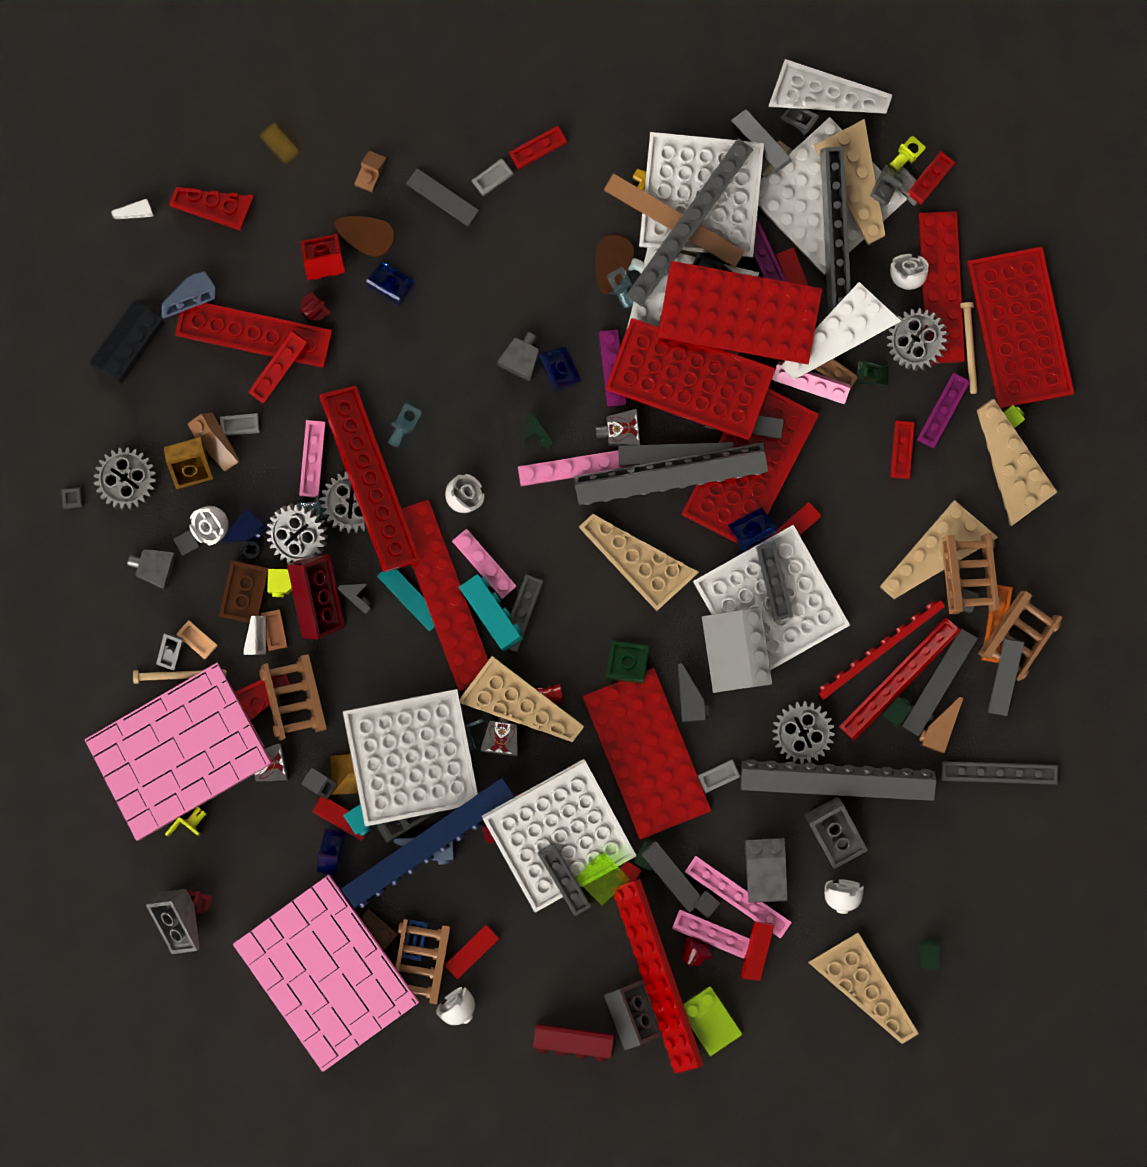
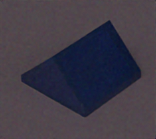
(390, 283)
(559, 369)
(752, 528)

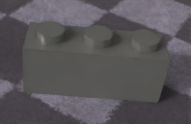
(633, 1015)

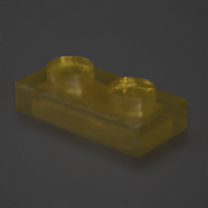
(279, 143)

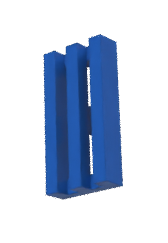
(418, 924)

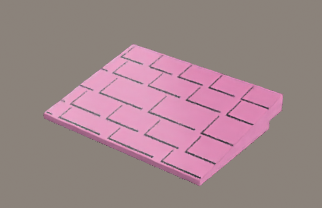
(178, 751)
(326, 973)

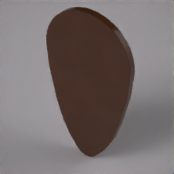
(366, 234)
(611, 254)

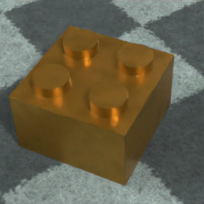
(188, 463)

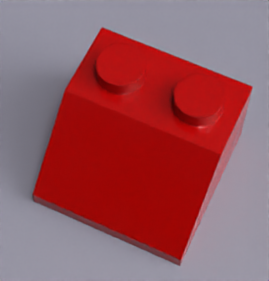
(322, 257)

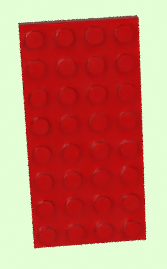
(739, 312)
(1020, 327)
(690, 380)
(723, 502)
(646, 754)

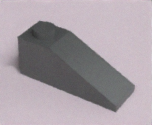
(691, 701)

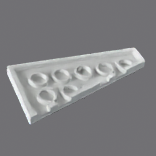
(814, 89)
(848, 325)

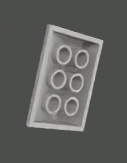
(736, 650)

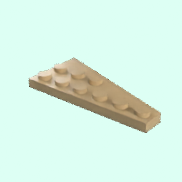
(859, 179)
(1016, 470)
(927, 555)
(645, 567)
(512, 698)
(859, 977)

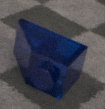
(244, 529)
(330, 852)

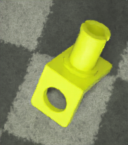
(906, 155)
(191, 822)

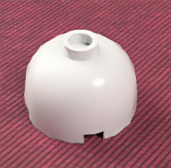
(909, 271)
(464, 493)
(209, 524)
(843, 895)
(457, 1008)

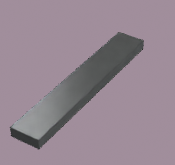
(651, 453)
(939, 682)
(999, 772)

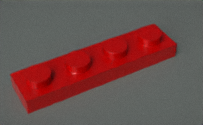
(278, 367)

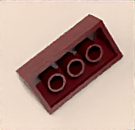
(316, 596)
(571, 1040)

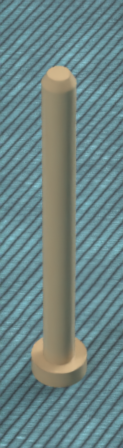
(970, 346)
(165, 675)

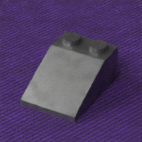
(836, 832)
(766, 870)
(176, 920)

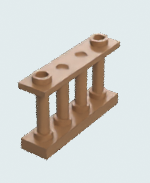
(955, 583)
(1012, 617)
(312, 702)
(438, 954)

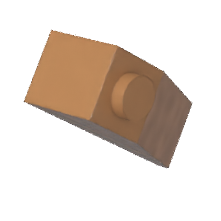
(214, 440)
(939, 731)

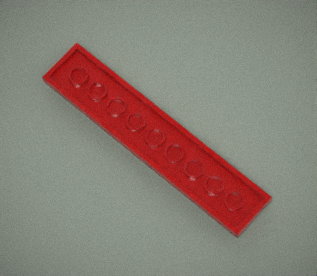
(369, 478)
(444, 598)
(658, 977)

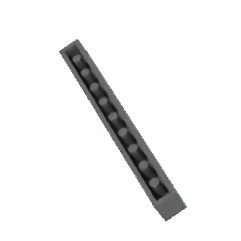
(689, 222)
(835, 225)
(671, 474)
(838, 780)

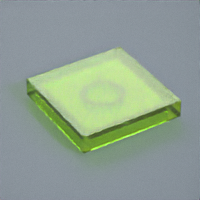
(602, 878)

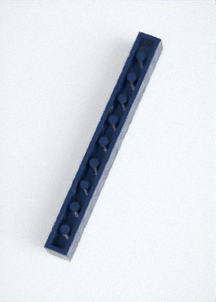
(426, 844)

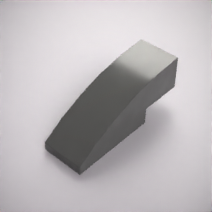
(394, 829)

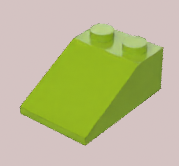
(710, 1021)

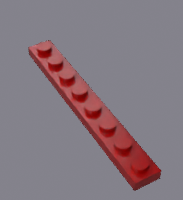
(873, 653)
(899, 679)

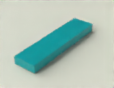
(407, 596)

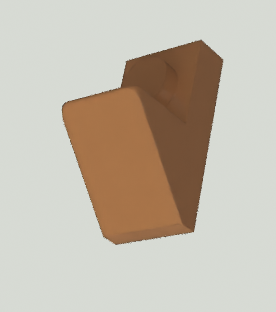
(370, 171)

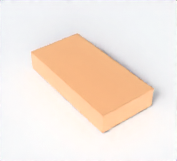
(197, 640)

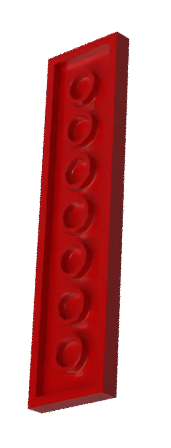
(943, 285)
(251, 332)

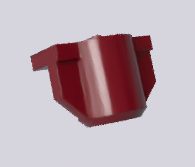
(313, 307)
(201, 901)
(695, 952)

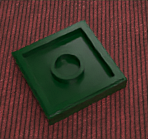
(628, 662)

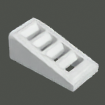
(134, 210)
(256, 636)

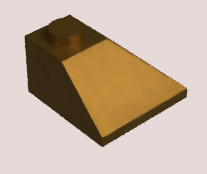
(343, 774)

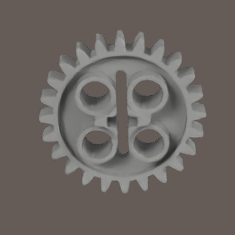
(932, 348)
(115, 492)
(334, 500)
(285, 521)
(818, 724)

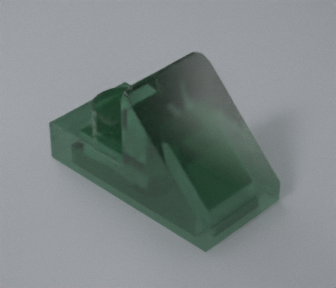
(871, 373)
(534, 428)

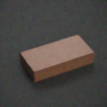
(275, 631)

